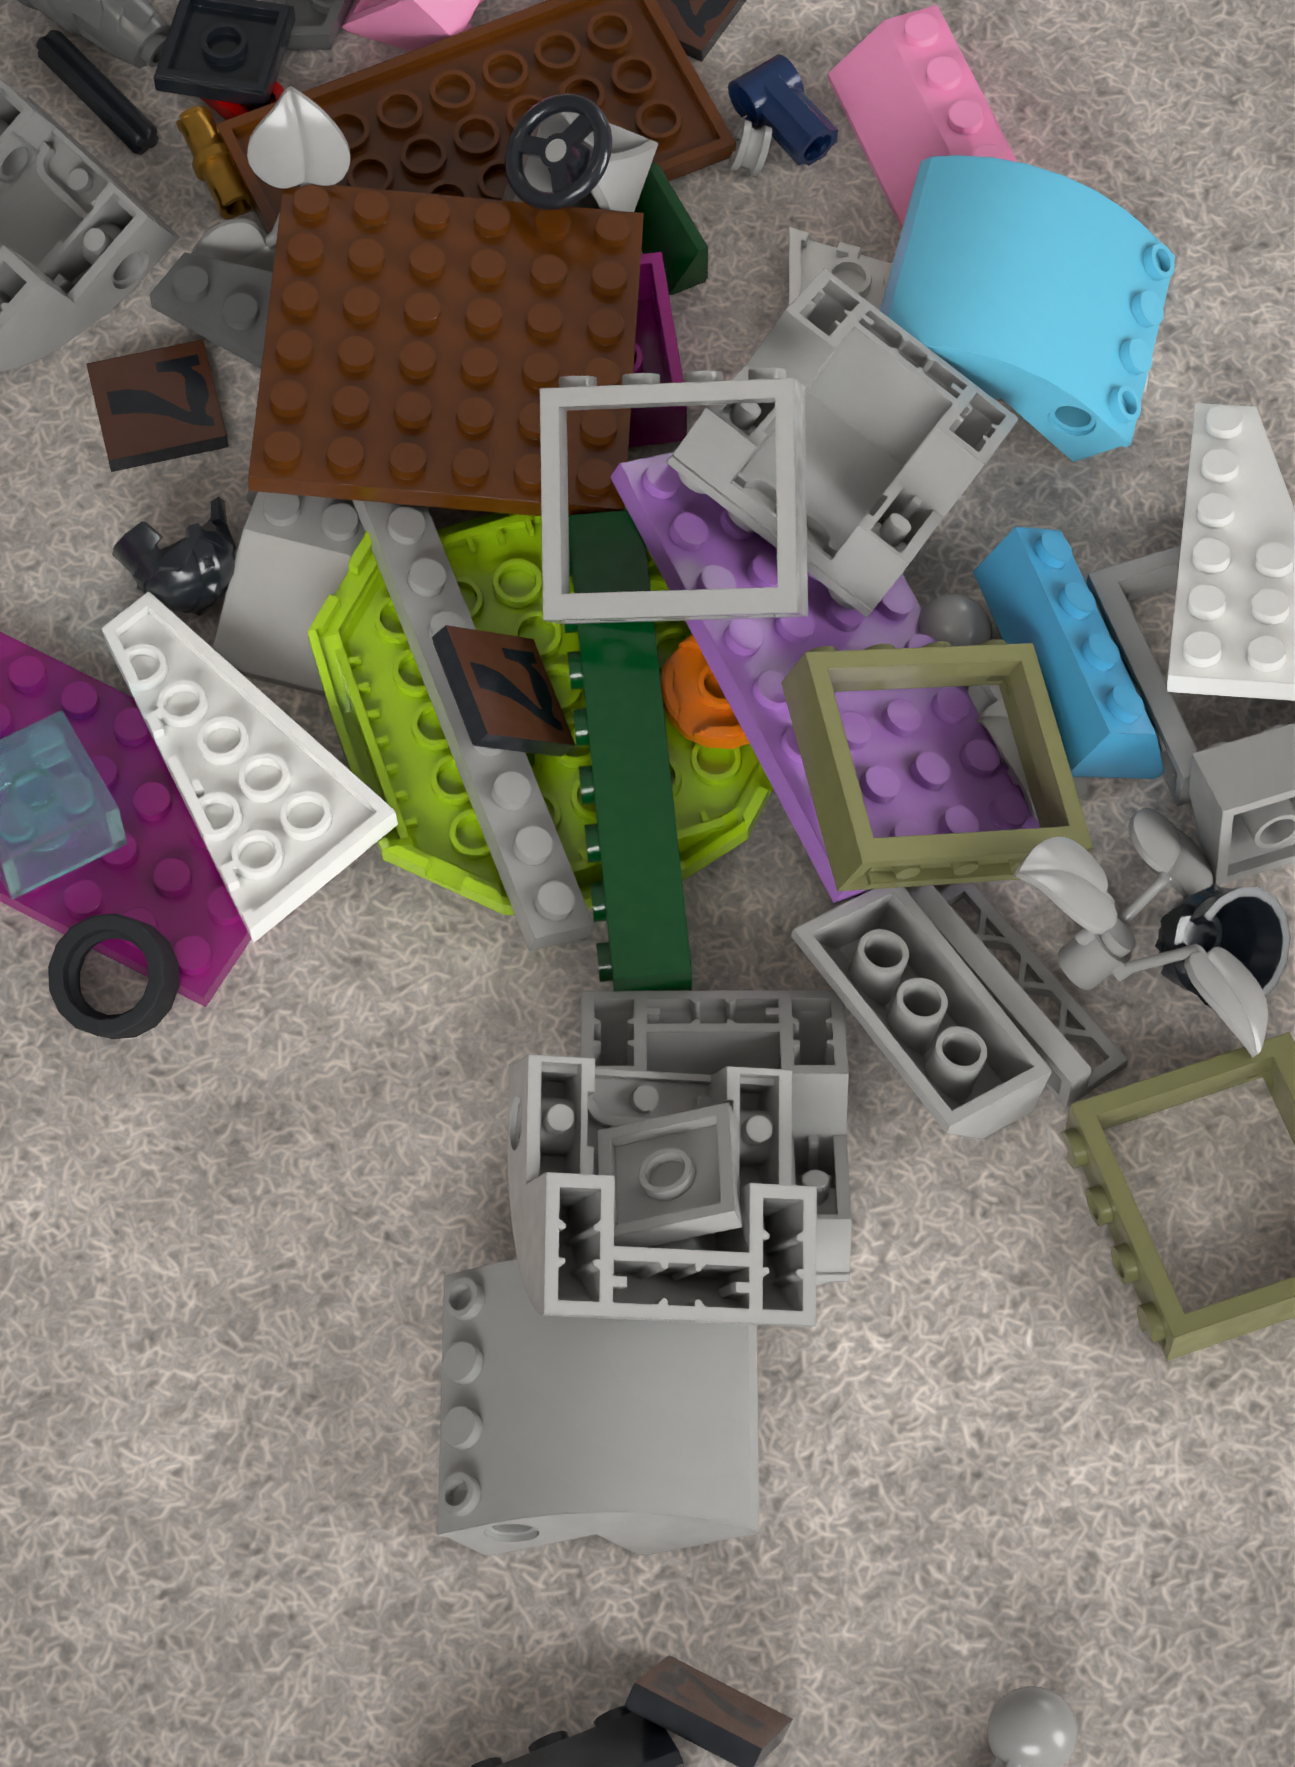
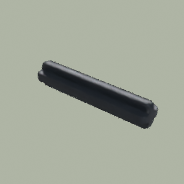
(97, 92)

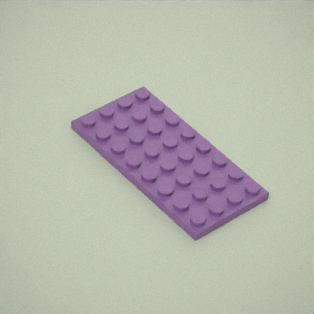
(913, 750)

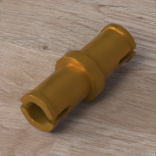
(213, 162)

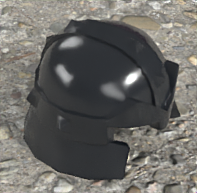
(187, 573)
(1239, 920)

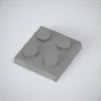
(673, 1176)

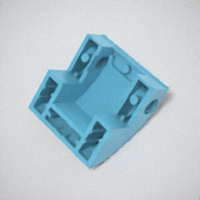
(1033, 294)

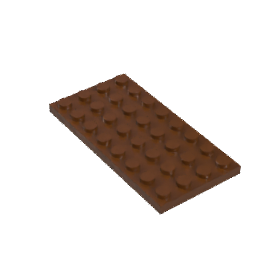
(448, 108)

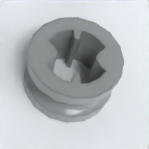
(751, 148)

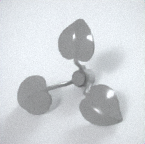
(286, 149)
(1105, 943)

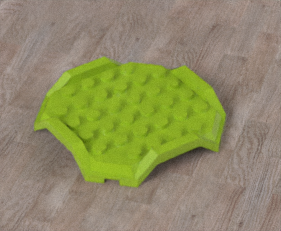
(404, 757)

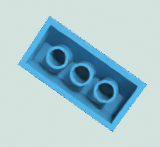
(1045, 602)

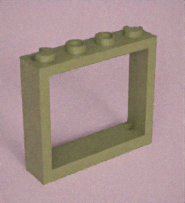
(936, 859)
(1113, 1204)

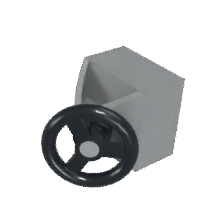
(573, 157)

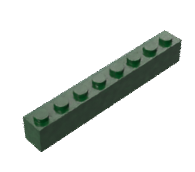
(628, 768)

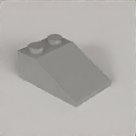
(284, 570)

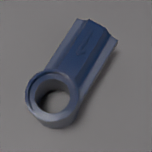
(776, 98)

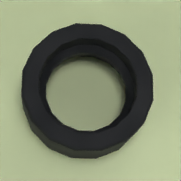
(68, 961)

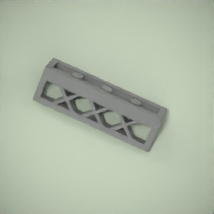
(1070, 1073)

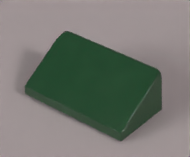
(672, 232)

